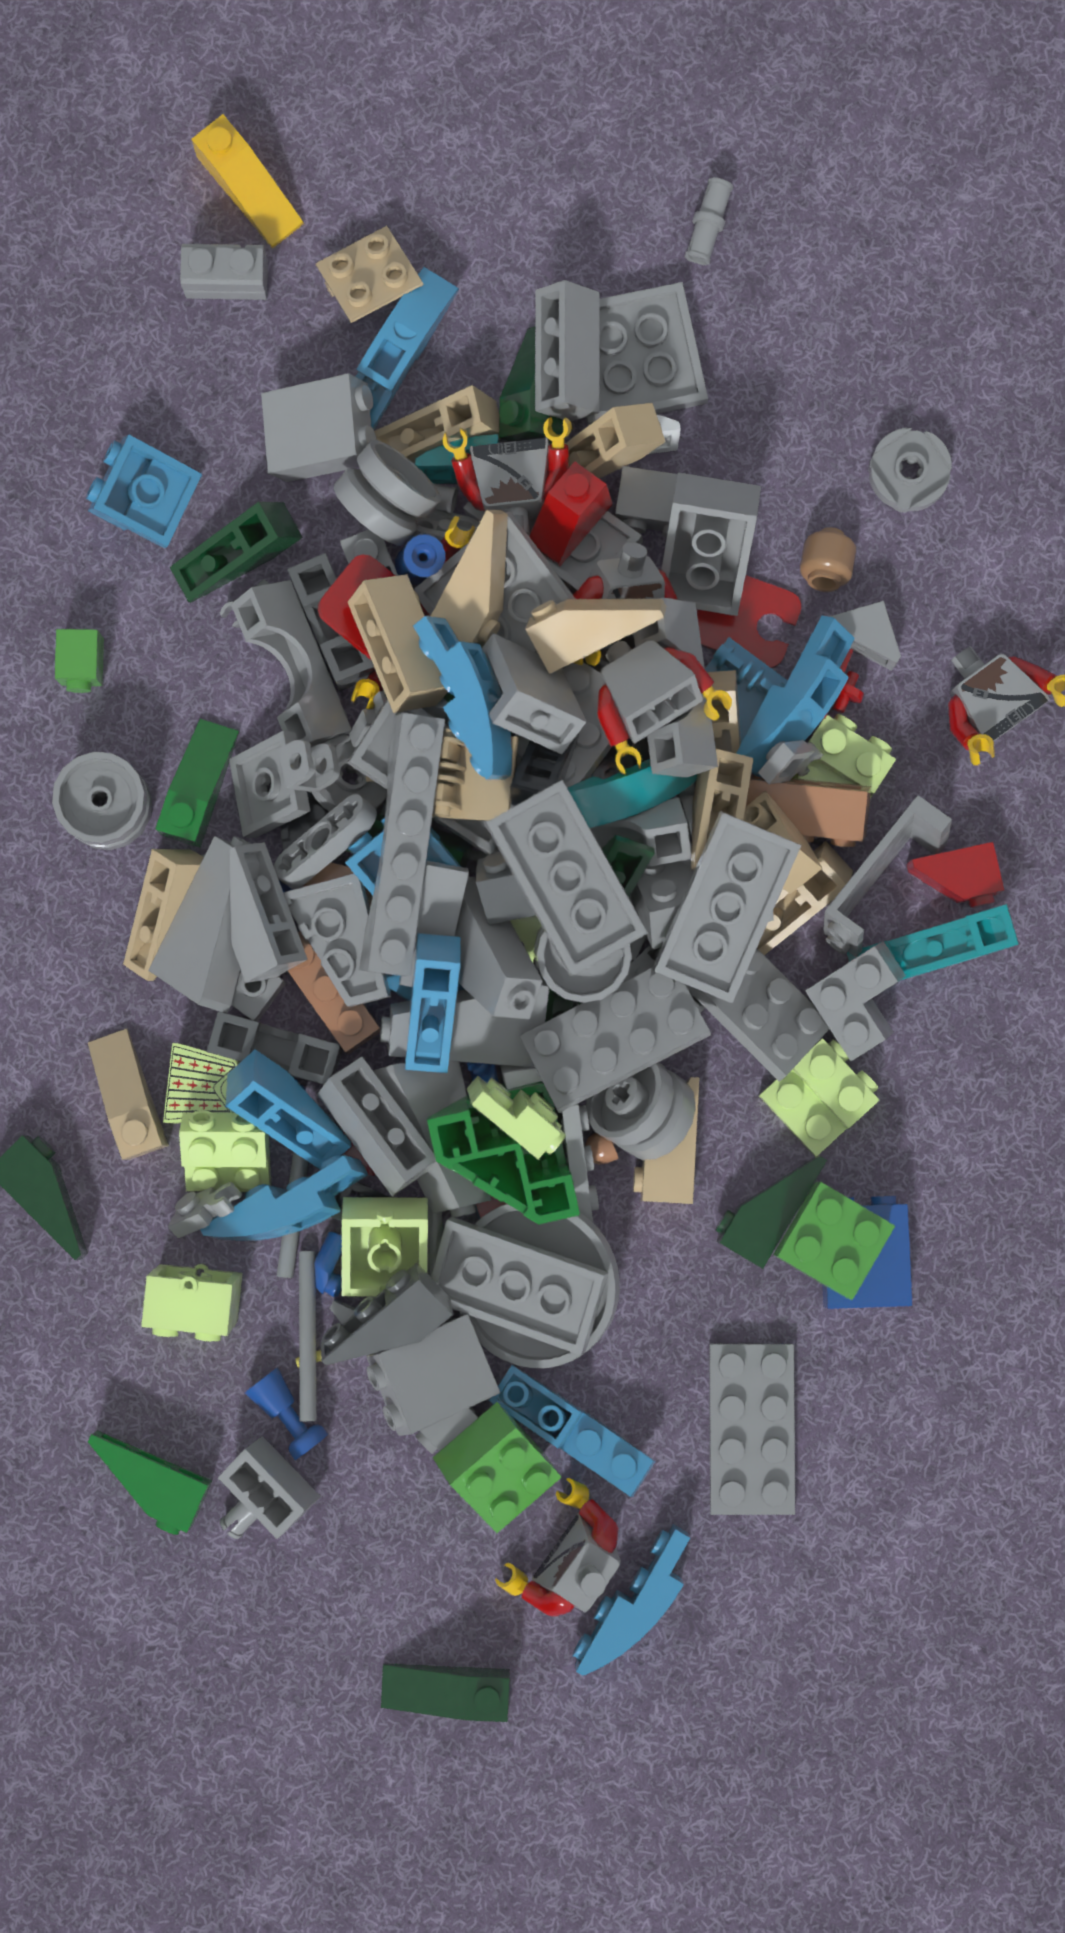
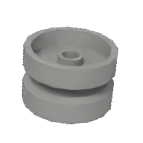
(387, 492)
(94, 778)
(587, 985)
(644, 1112)

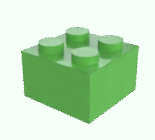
(834, 1240)
(496, 1467)

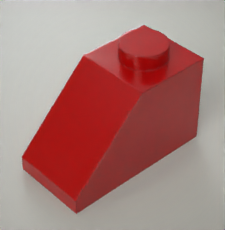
(570, 513)
(962, 874)

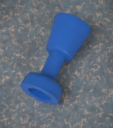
(408, 560)
(275, 1400)

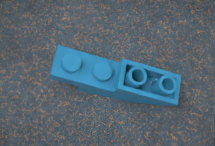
(404, 339)
(476, 691)
(807, 697)
(276, 1212)
(573, 1430)
(628, 1619)

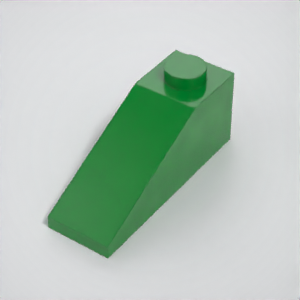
(197, 784)
(158, 1486)

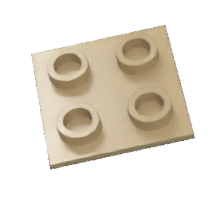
(368, 274)
(462, 791)

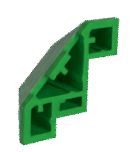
(499, 1165)

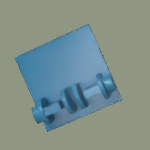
(753, 679)

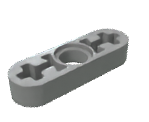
(340, 828)

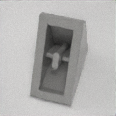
(872, 633)

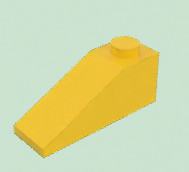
(246, 180)

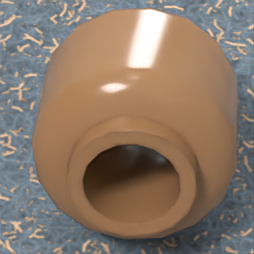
(828, 559)

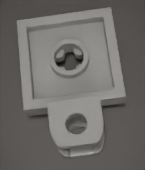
(293, 772)

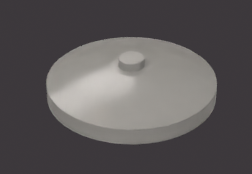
(569, 1237)

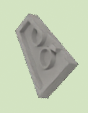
(334, 923)
(579, 1157)

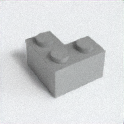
(847, 1000)

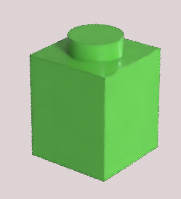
(79, 659)

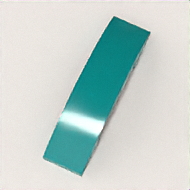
(625, 794)
(952, 942)

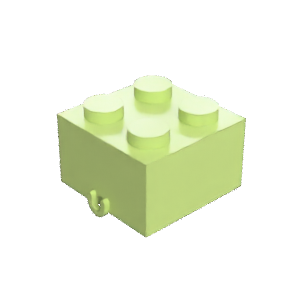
(380, 1240)
(187, 1302)

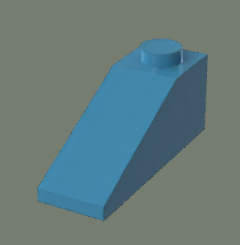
(432, 1002)
(283, 1109)

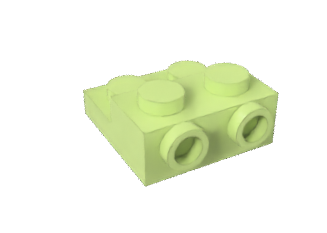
(848, 756)
(821, 1096)
(524, 1118)
(223, 1150)

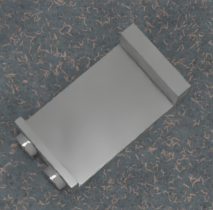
(922, 824)

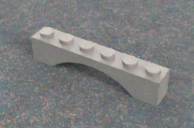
(401, 869)

